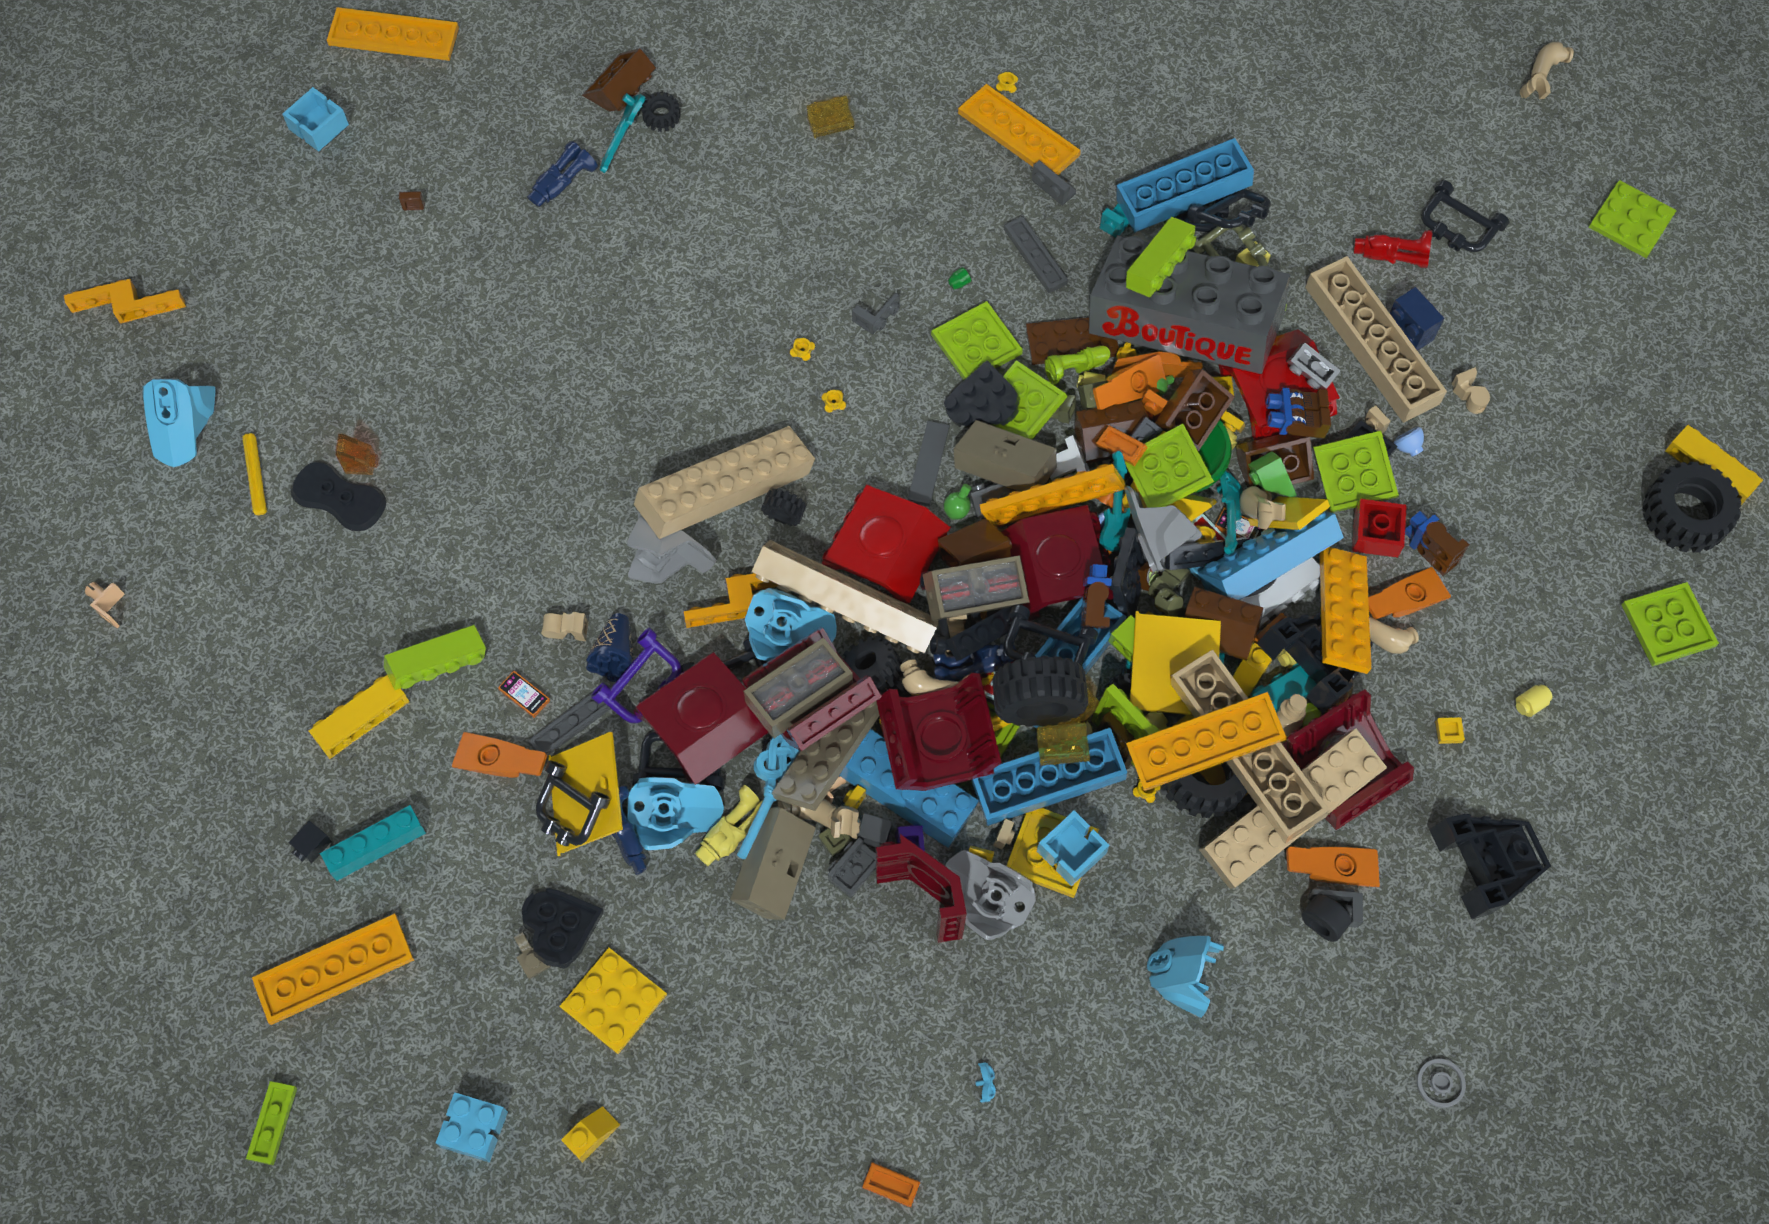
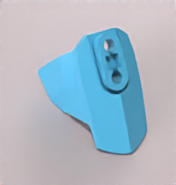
(175, 433)
(773, 636)
(689, 811)
(1178, 970)

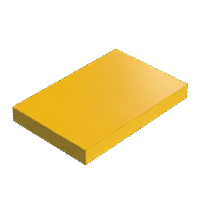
(1297, 512)

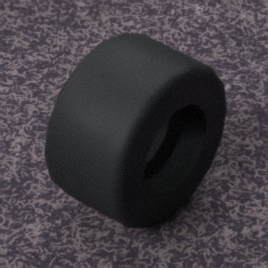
(1326, 918)

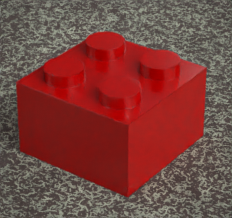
(1379, 528)

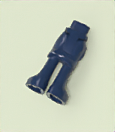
(553, 182)
(982, 661)
(628, 840)

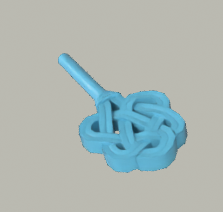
(775, 759)

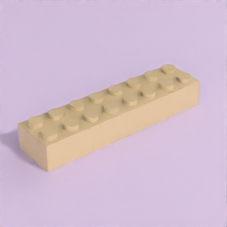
(1375, 339)
(723, 482)
(845, 596)
(1266, 774)
(1253, 840)

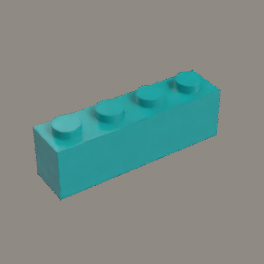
(1287, 685)
(373, 843)

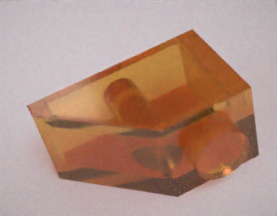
(355, 456)

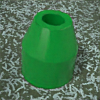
(959, 279)

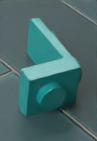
(1114, 221)

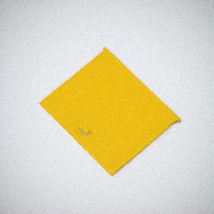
(1162, 649)
(589, 769)

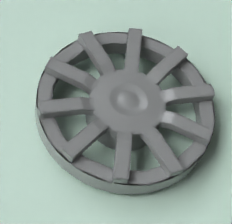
(1441, 1083)

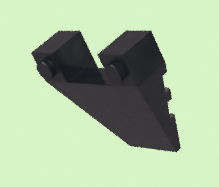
(1303, 642)
(1496, 857)

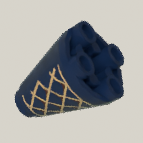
(612, 649)

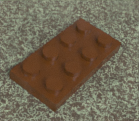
(1063, 338)

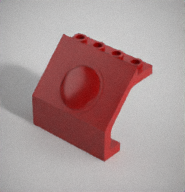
(1275, 376)
(886, 542)

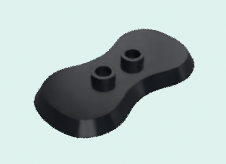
(324, 488)

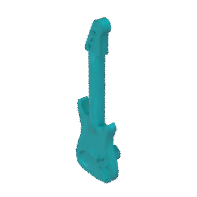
(633, 106)
(1231, 493)
(1116, 521)

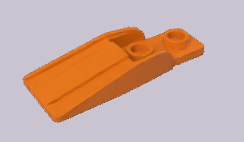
(1171, 363)
(1130, 383)
(1409, 595)
(497, 757)
(1336, 864)

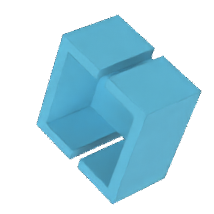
(315, 119)
(1070, 849)
(470, 1127)

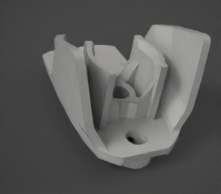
(1160, 529)
(663, 557)
(979, 880)

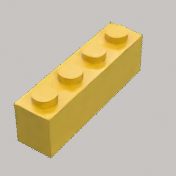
(1694, 447)
(358, 716)

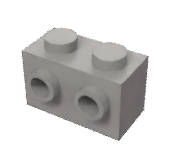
(1313, 367)

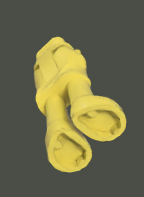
(724, 836)

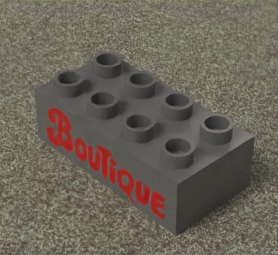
(1201, 311)

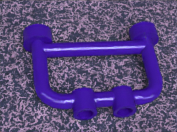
(650, 644)

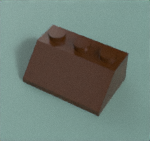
(620, 77)
(1197, 405)
(1093, 422)
(1292, 449)
(1238, 620)

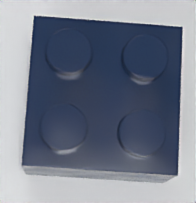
(1416, 318)

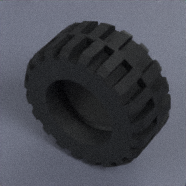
(1708, 487)
(1040, 691)
(1205, 798)

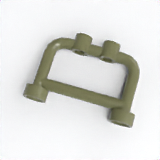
(1246, 237)

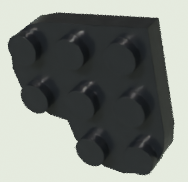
(984, 398)
(559, 925)

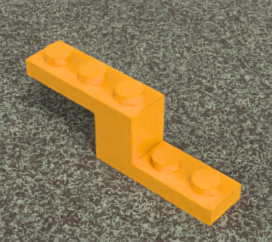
(124, 301)
(740, 596)

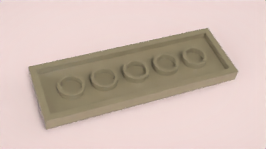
(823, 761)

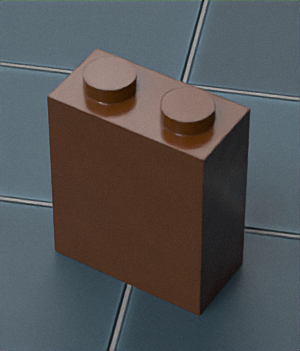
(974, 545)

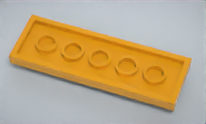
(393, 33)
(1018, 130)
(1053, 496)
(1345, 610)
(1206, 741)
(332, 969)

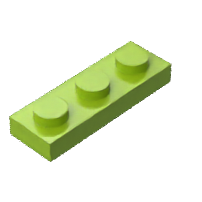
(271, 1123)

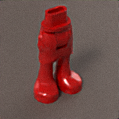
(1386, 248)

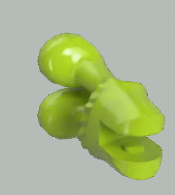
(1082, 361)

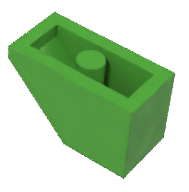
(1271, 475)

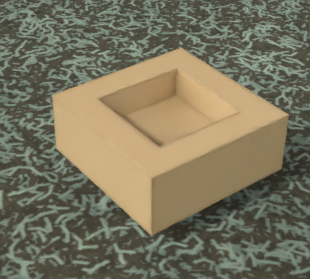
(1377, 419)
(1004, 835)

